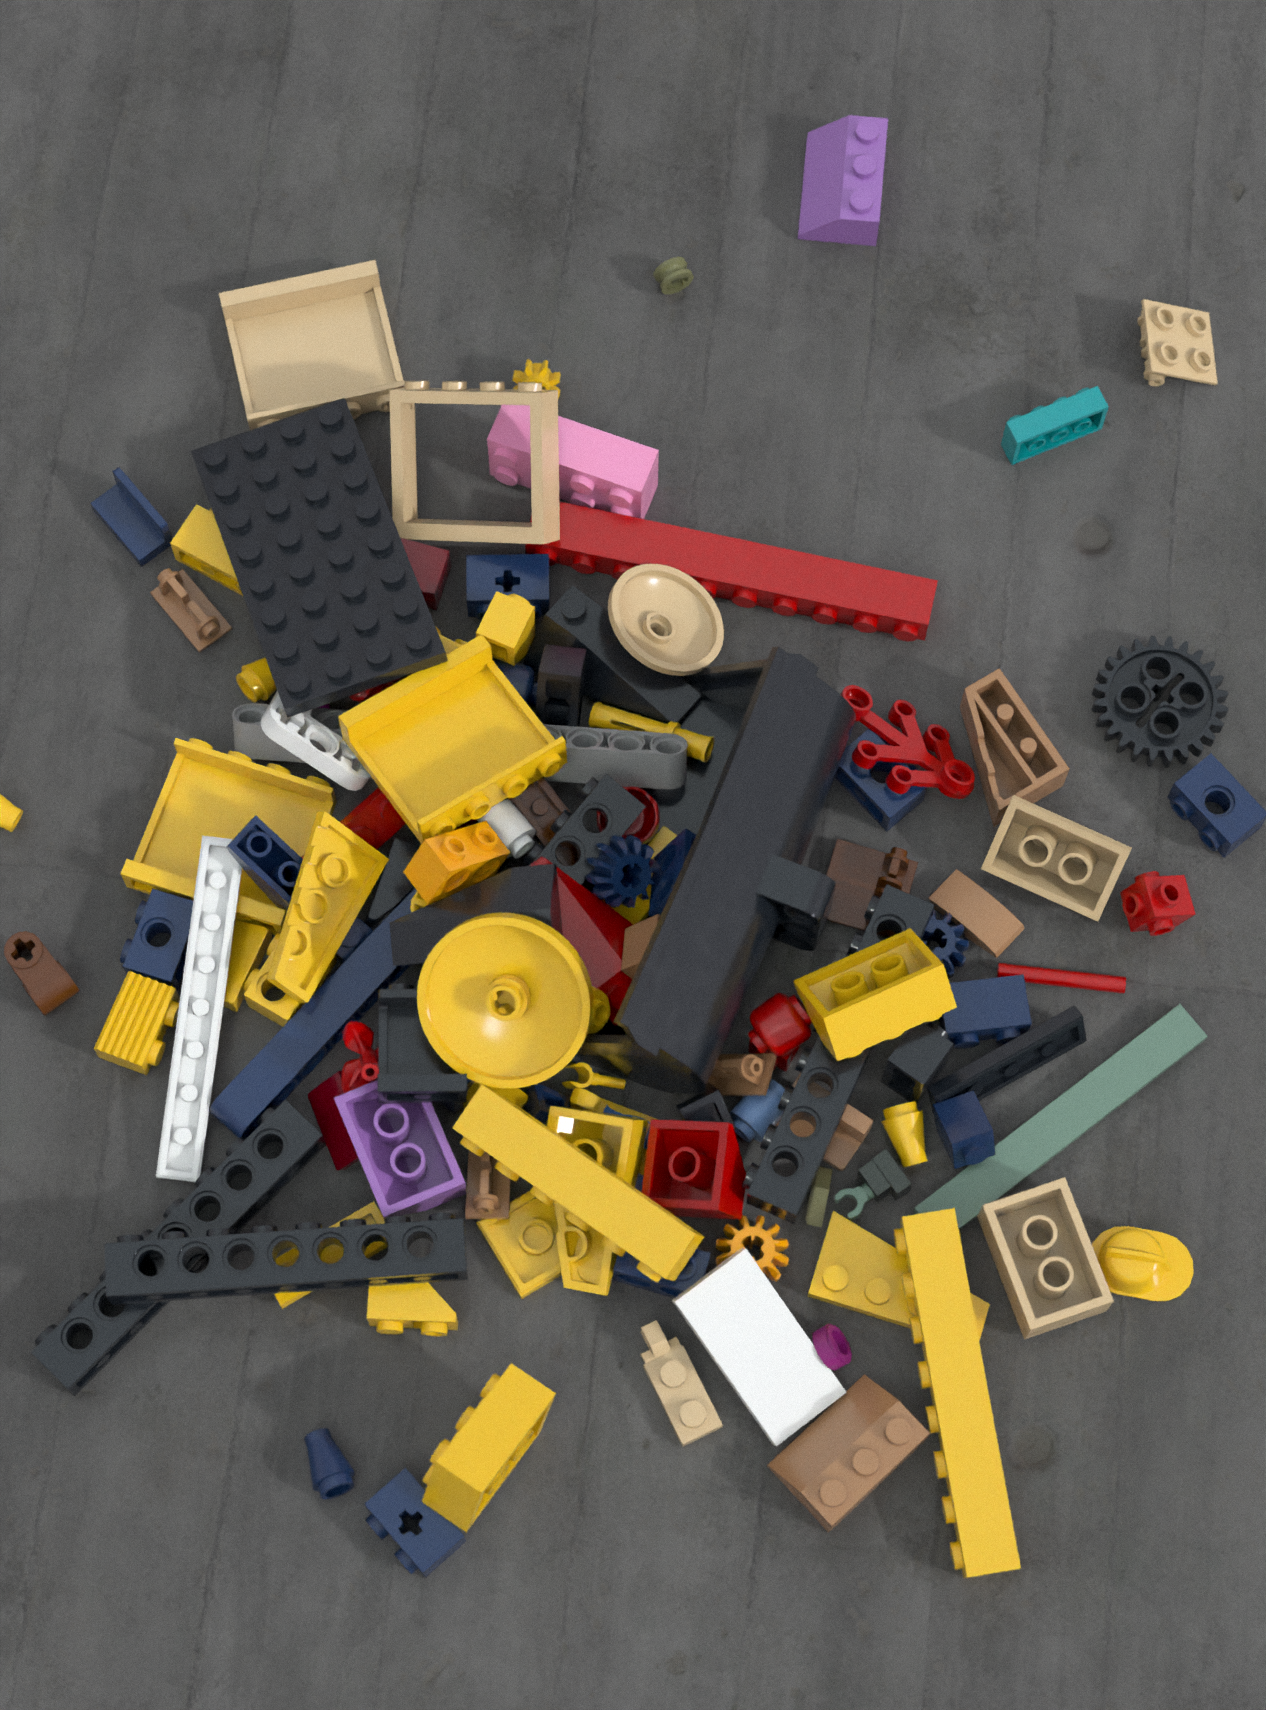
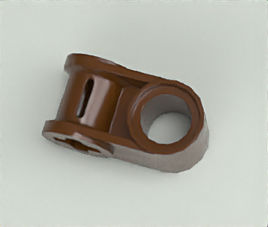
(41, 976)

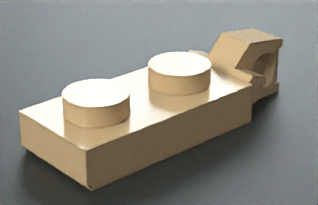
(678, 1386)

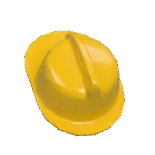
(1143, 1263)

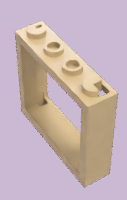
(544, 463)

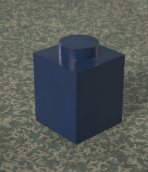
(964, 1129)

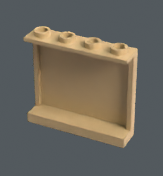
(312, 343)

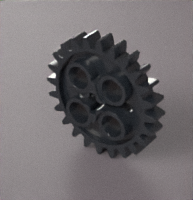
(1129, 679)

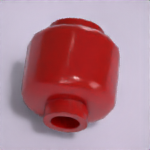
(780, 1025)

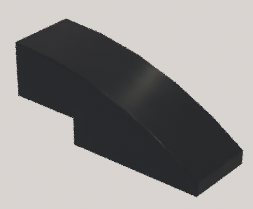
(393, 882)

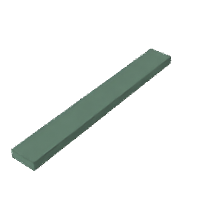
(1068, 1117)

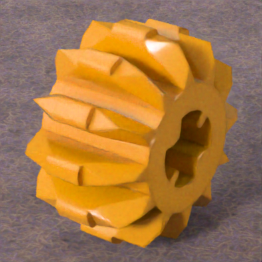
(751, 1236)

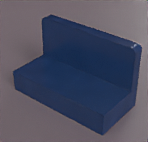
(132, 519)

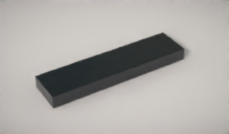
(1013, 1058)

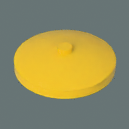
(505, 1000)

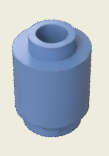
(755, 1113)

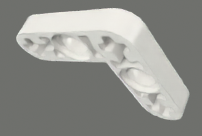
(287, 736)

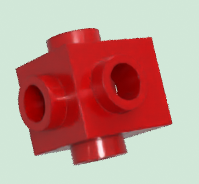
(1157, 903)

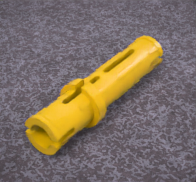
(608, 717)

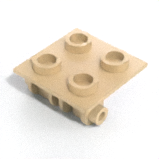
(1176, 343)

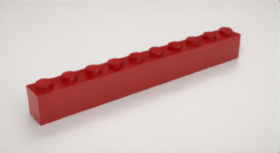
(747, 571)

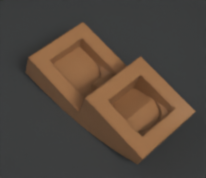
(982, 916)

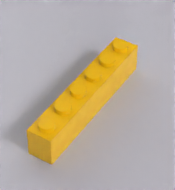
(577, 1183)

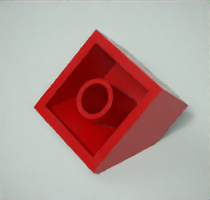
(694, 1169)

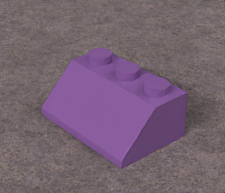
(844, 181)
(401, 1152)

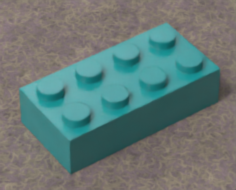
(1054, 424)

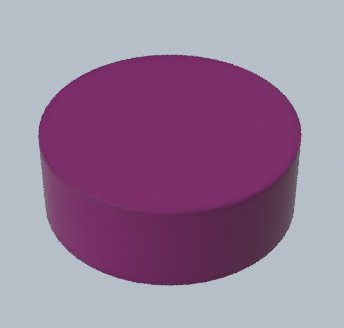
(832, 1346)

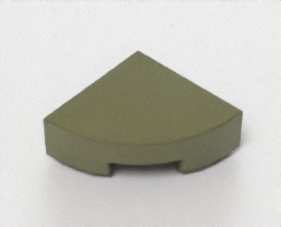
(819, 1197)

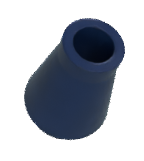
(328, 1466)

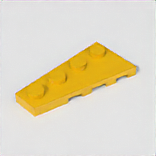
(326, 899)
(865, 1276)

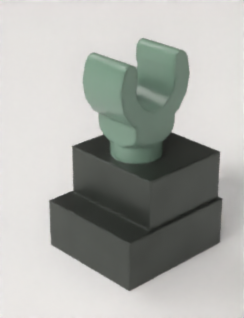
(878, 1180)

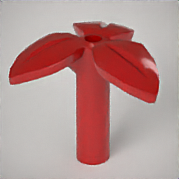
(362, 1070)

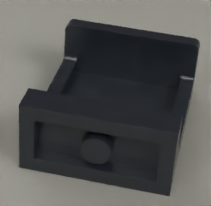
(407, 1062)

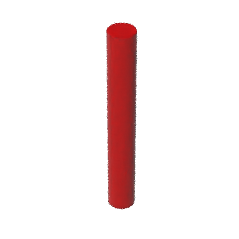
(1064, 978)

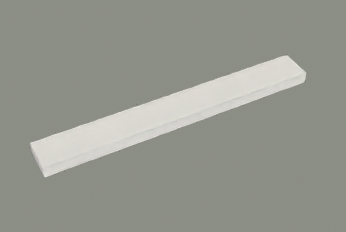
(200, 1012)

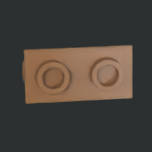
(189, 609)
(743, 1074)
(486, 1189)

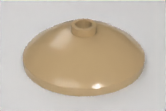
(665, 619)

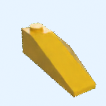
(618, 1146)

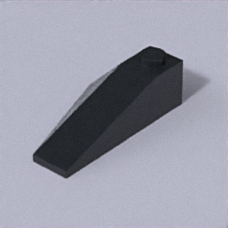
(610, 669)
(518, 890)

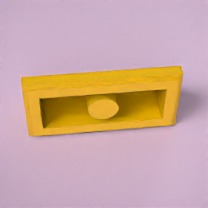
(247, 952)

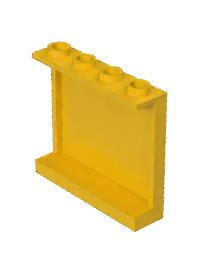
(451, 741)
(216, 798)

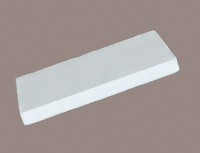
(759, 1346)

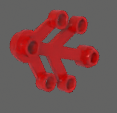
(945, 772)

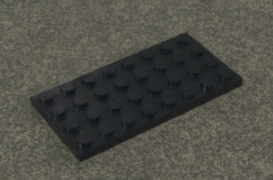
(318, 557)

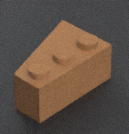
(1008, 745)

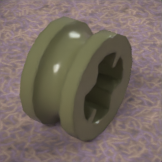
(673, 275)

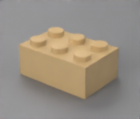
(1044, 1258)

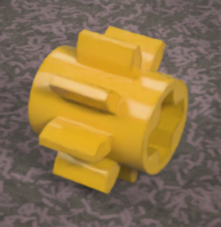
(539, 374)

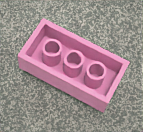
(593, 465)

